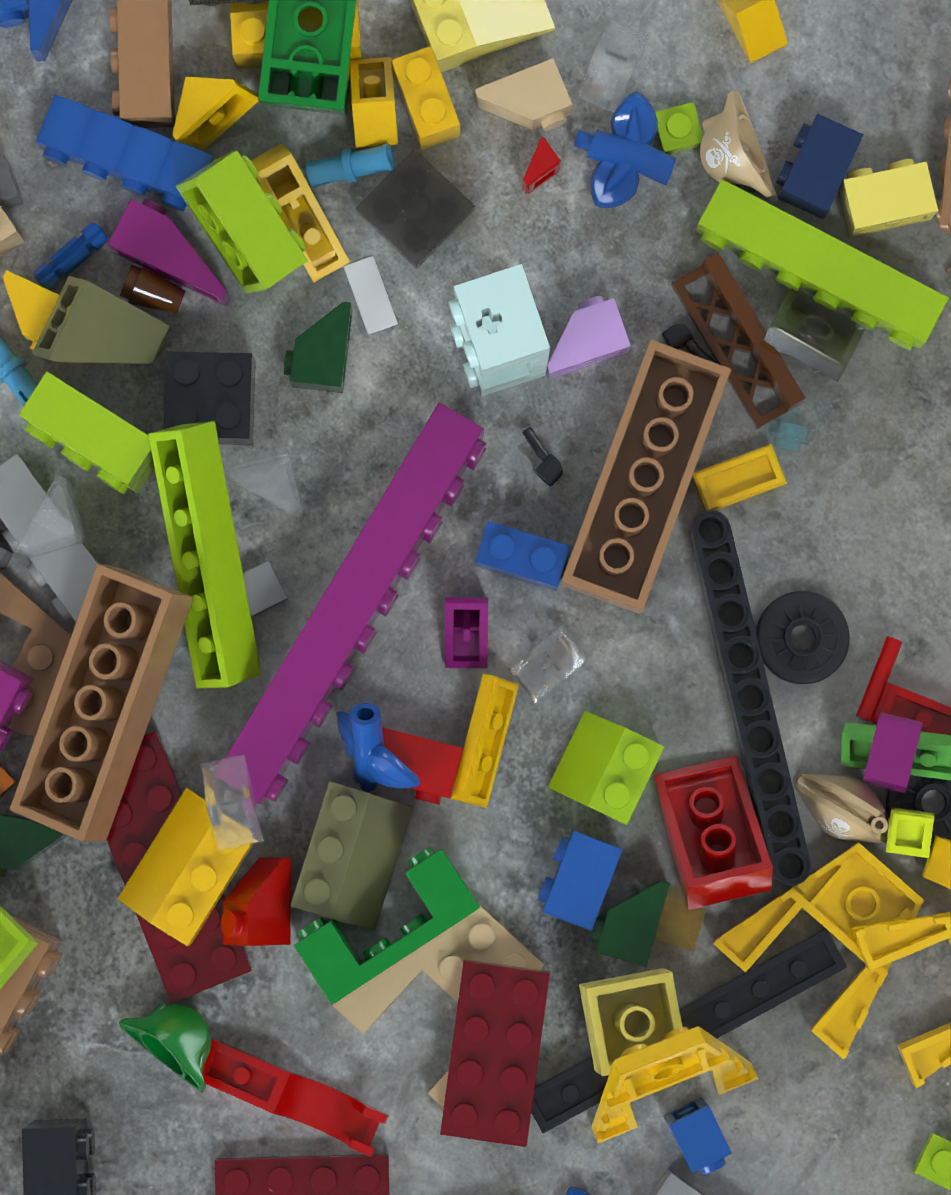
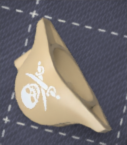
(733, 150)
(844, 807)

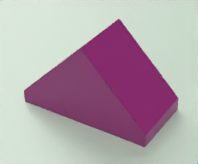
(466, 632)
(892, 752)

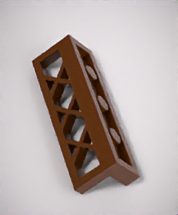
(751, 331)

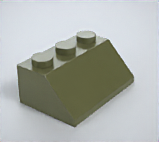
(351, 856)

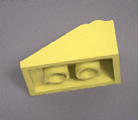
(476, 28)

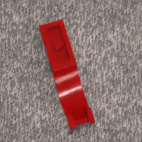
(292, 1096)

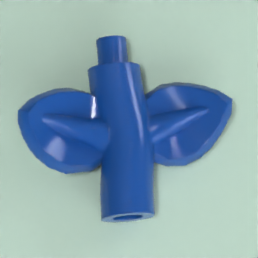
(625, 153)
(365, 744)

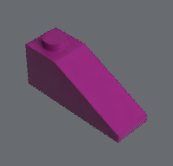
(154, 241)

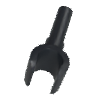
(679, 336)
(550, 469)

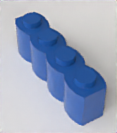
(118, 150)

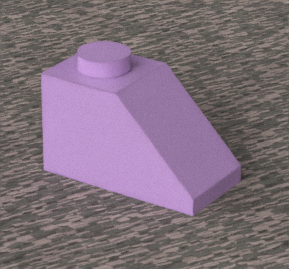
(590, 337)

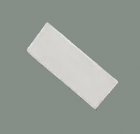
(370, 295)

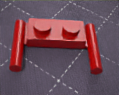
(897, 701)

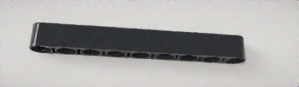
(755, 676)

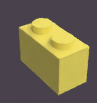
(887, 197)

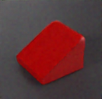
(542, 167)

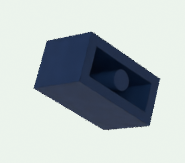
(819, 166)

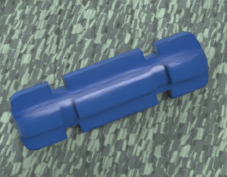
(70, 256)

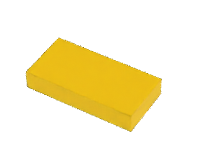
(739, 478)

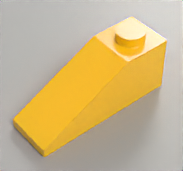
(300, 211)

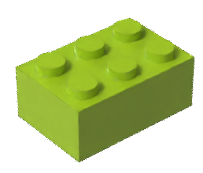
(243, 222)
(88, 434)

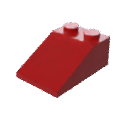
(713, 833)

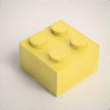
(628, 1013)

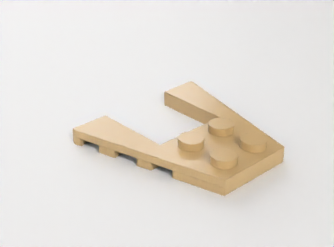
(473, 938)

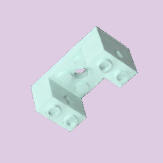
(499, 331)

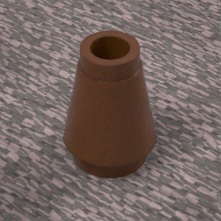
(151, 290)

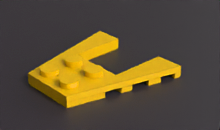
(839, 896)
(891, 941)
(661, 1065)

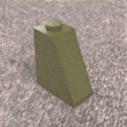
(99, 328)

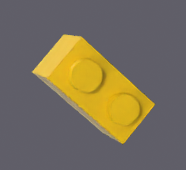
(426, 98)

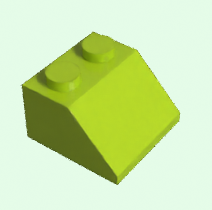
(606, 767)

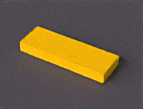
(484, 741)

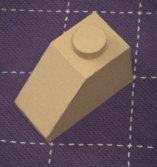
(529, 97)

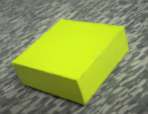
(910, 832)

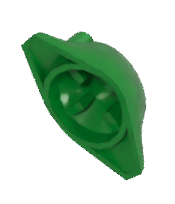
(175, 1038)

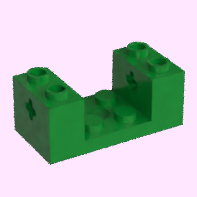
(307, 67)
(337, 964)

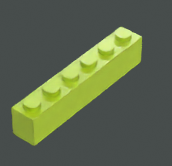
(821, 265)
(205, 554)

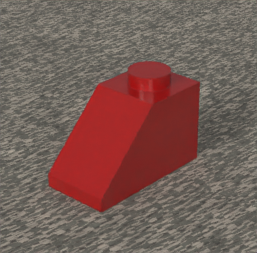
(430, 760)
(259, 905)

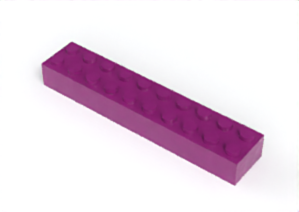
(356, 597)

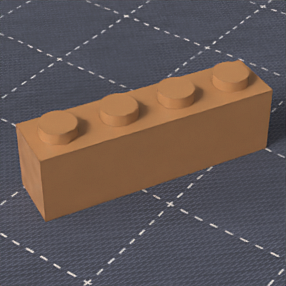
(143, 62)

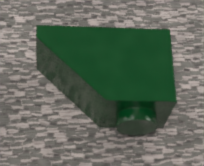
(321, 353)
(23, 841)
(631, 925)

